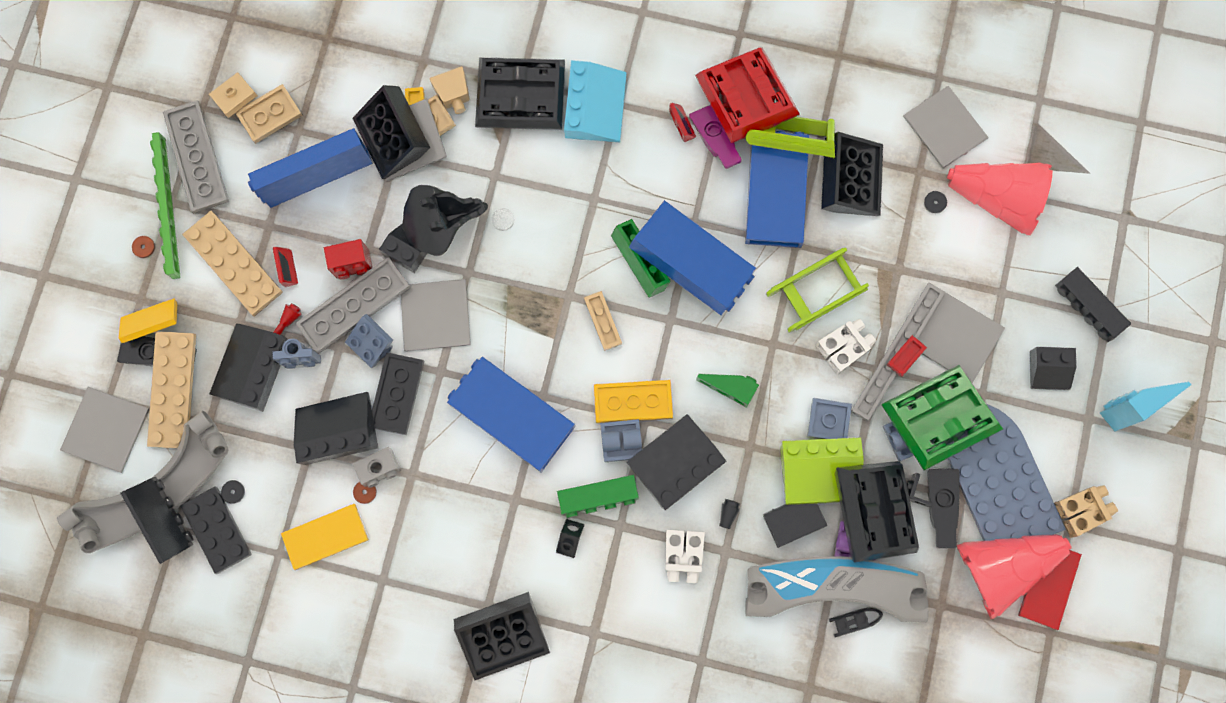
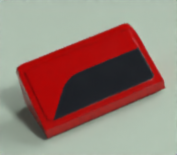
(681, 122)
(285, 266)

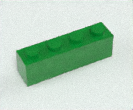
(649, 277)
(598, 495)

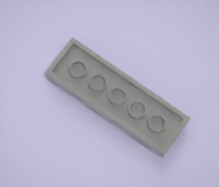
(195, 157)
(345, 309)

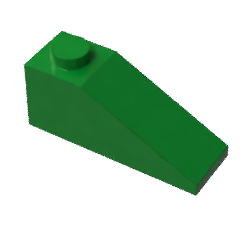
(735, 387)

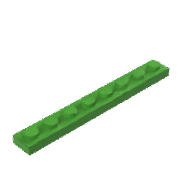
(166, 213)

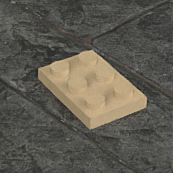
(268, 113)

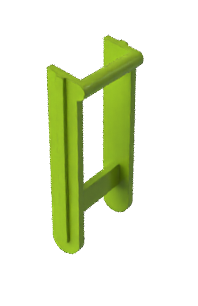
(770, 139)
(797, 301)

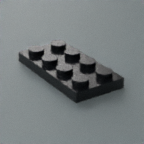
(396, 393)
(216, 530)

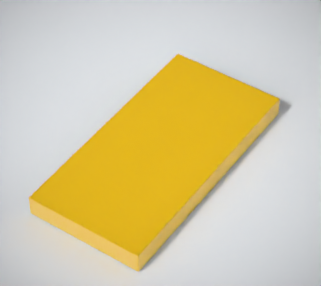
(633, 401)
(324, 536)

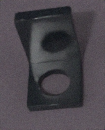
(911, 486)
(569, 539)

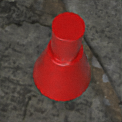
(289, 315)

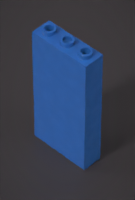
(309, 168)
(776, 196)
(693, 258)
(511, 413)

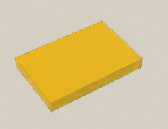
(148, 320)

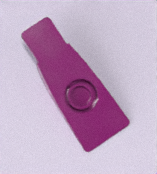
(715, 136)

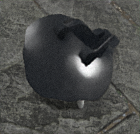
(435, 216)

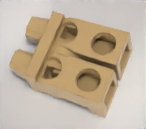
(1092, 508)

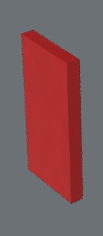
(1049, 596)

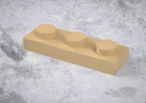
(603, 321)

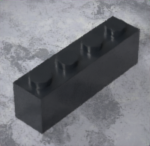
(1092, 304)

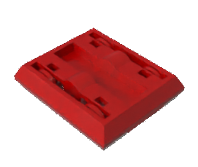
(747, 91)

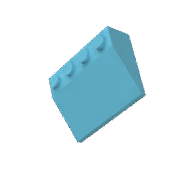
(594, 102)
(1139, 405)

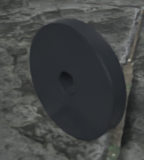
(931, 206)
(228, 487)

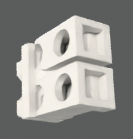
(850, 340)
(684, 560)

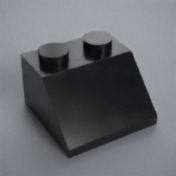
(401, 251)
(1052, 368)

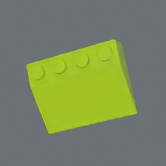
(811, 468)

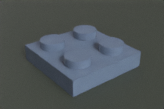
(829, 419)

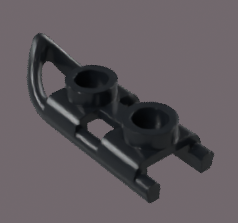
(860, 620)

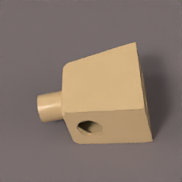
(452, 89)

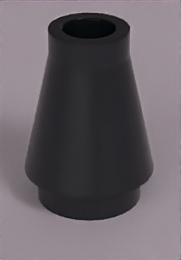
(728, 513)

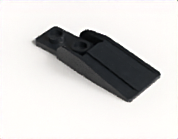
(138, 351)
(944, 512)

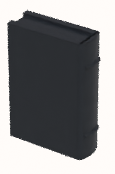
(793, 522)

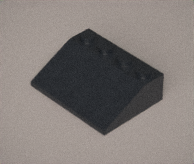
(390, 131)
(853, 177)
(248, 367)
(334, 429)
(676, 462)
(157, 519)
(501, 636)

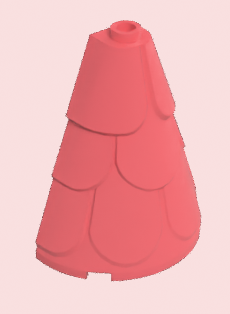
(1005, 190)
(1011, 566)

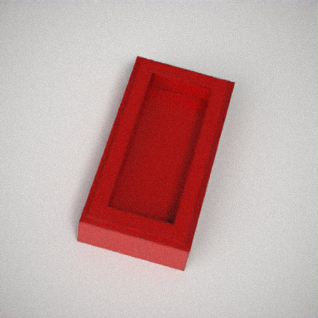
(906, 356)

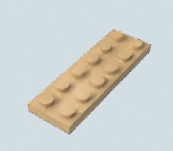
(232, 263)
(171, 388)

